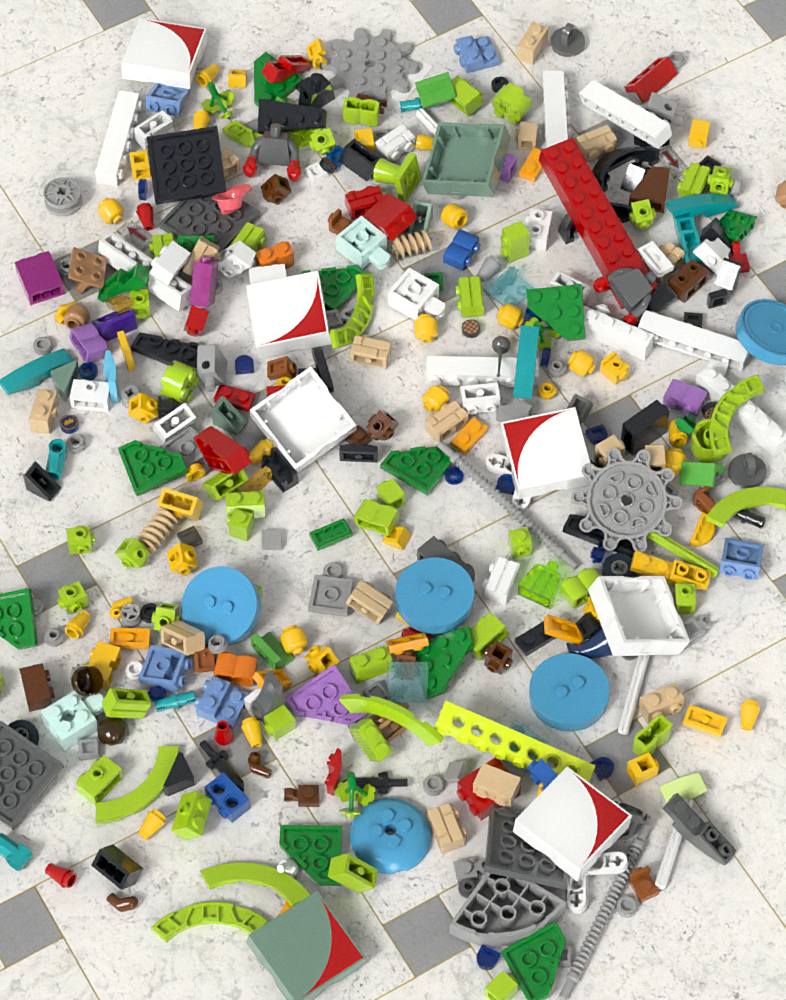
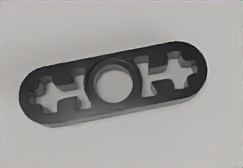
(322, 368)

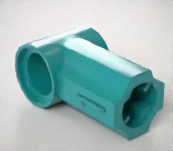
(56, 459)
(15, 854)

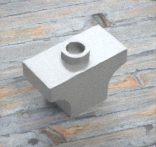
(516, 410)

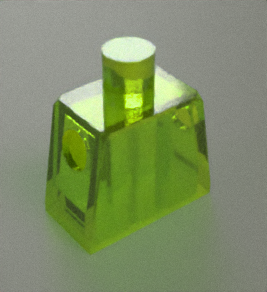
(541, 584)

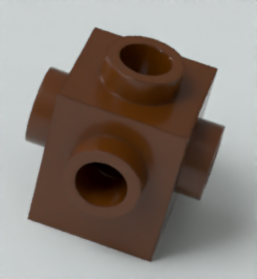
(276, 189)
(382, 426)
(498, 657)

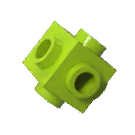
(325, 135)
(720, 180)
(642, 214)
(80, 539)
(132, 553)
(72, 598)
(164, 615)

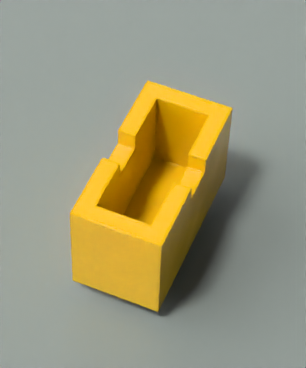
(105, 658)

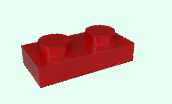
(237, 397)

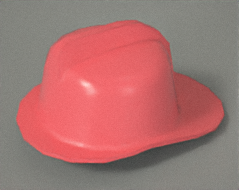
(232, 199)

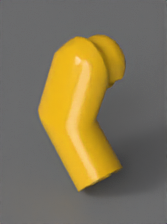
(61, 312)
(115, 610)

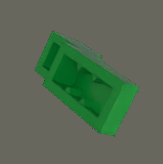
(124, 281)

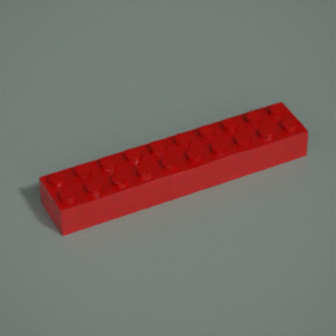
(590, 209)

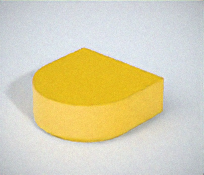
(196, 472)

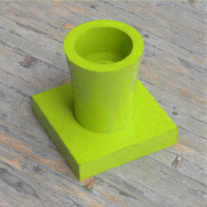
(403, 177)

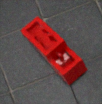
(285, 67)

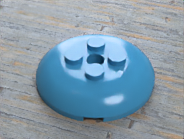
(396, 851)

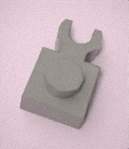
(337, 319)
(696, 628)
(468, 868)

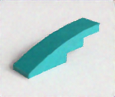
(701, 204)
(687, 236)
(526, 362)
(34, 371)

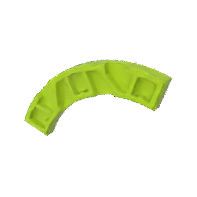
(247, 137)
(361, 315)
(725, 410)
(746, 499)
(378, 706)
(144, 794)
(258, 875)
(207, 913)

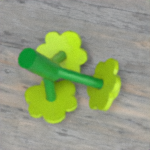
(224, 100)
(543, 340)
(346, 792)

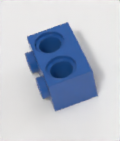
(231, 795)

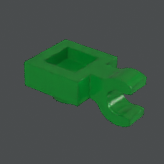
(686, 423)

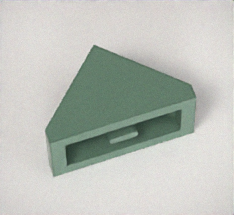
(425, 215)
(63, 378)
(227, 416)

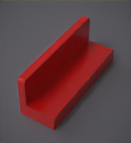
(652, 78)

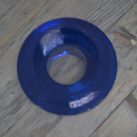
(454, 471)
(597, 554)
(156, 693)

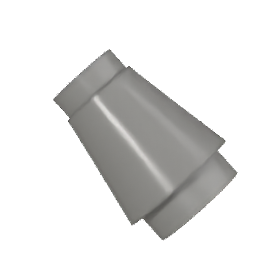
(489, 267)

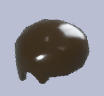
(87, 680)
(112, 730)

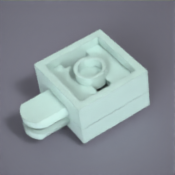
(370, 244)
(78, 724)

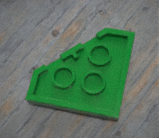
(267, 90)
(338, 284)
(560, 309)
(150, 465)
(418, 466)
(18, 619)
(445, 658)
(312, 848)
(536, 961)

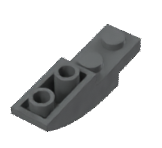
(697, 832)

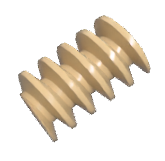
(411, 243)
(156, 529)

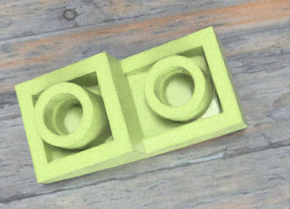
(686, 786)

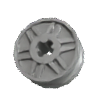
(62, 196)

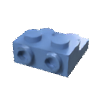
(476, 53)
(167, 99)
(741, 559)
(165, 668)
(220, 702)

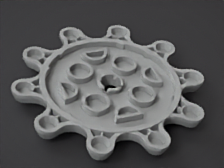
(376, 81)
(628, 479)

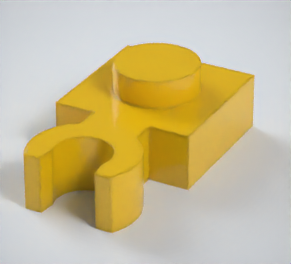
(315, 53)

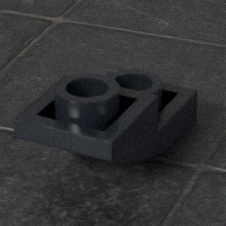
(661, 298)

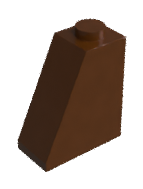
(652, 187)

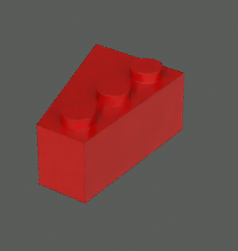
(221, 451)

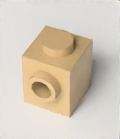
(526, 135)

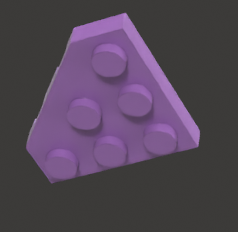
(321, 698)

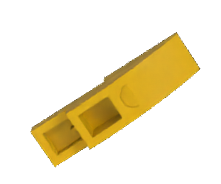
(674, 572)

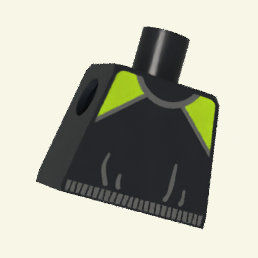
(316, 91)

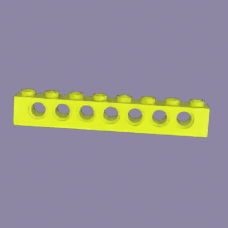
(506, 737)

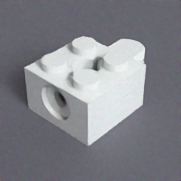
(423, 295)

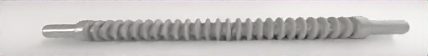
(559, 552)
(573, 976)

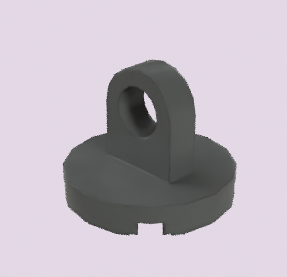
(568, 41)
(747, 470)
(637, 817)

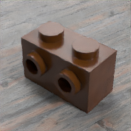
(688, 280)
(36, 687)

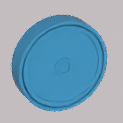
(763, 330)
(434, 595)
(222, 604)
(569, 692)

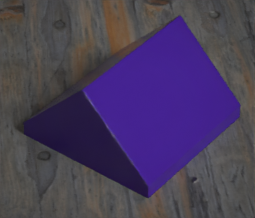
(115, 322)

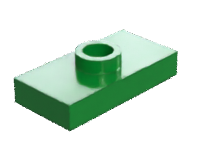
(330, 534)

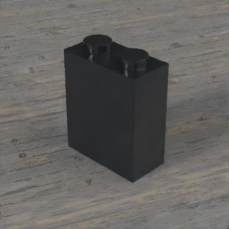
(645, 427)

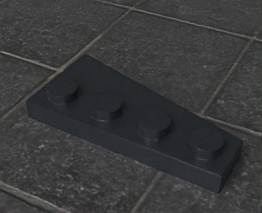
(289, 116)
(165, 350)
(595, 536)

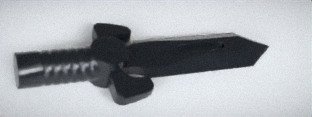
(221, 765)
(386, 782)

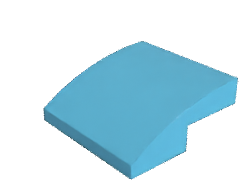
(111, 376)

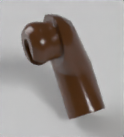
(256, 765)
(122, 904)

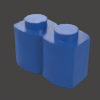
(461, 250)

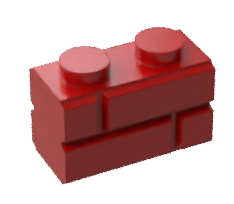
(361, 201)

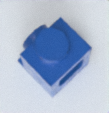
(541, 773)

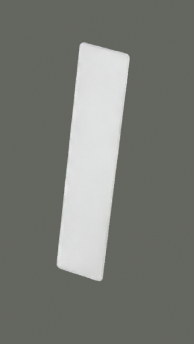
(397, 97)

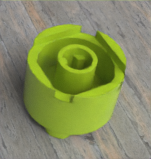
(511, 103)
(179, 382)
(700, 443)

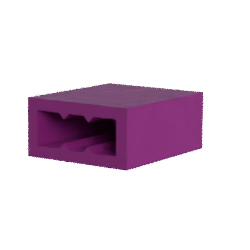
(39, 278)
(204, 281)

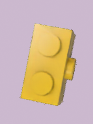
(180, 504)

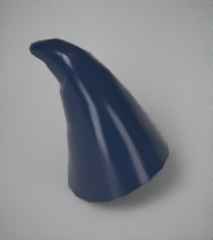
(595, 647)

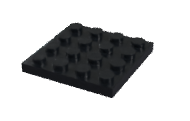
(186, 165)

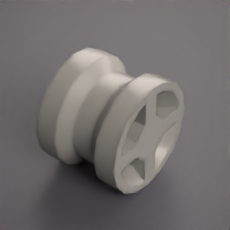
(128, 390)
(130, 610)

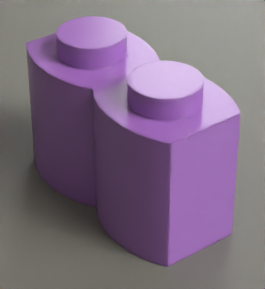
(88, 342)
(684, 397)

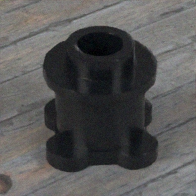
(166, 406)

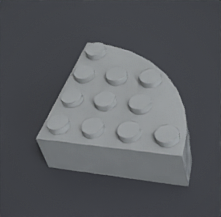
(505, 911)

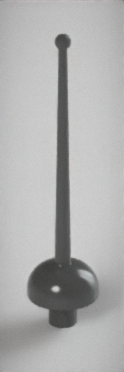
(500, 345)

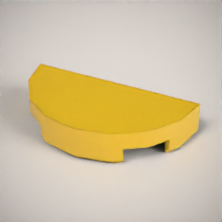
(703, 532)

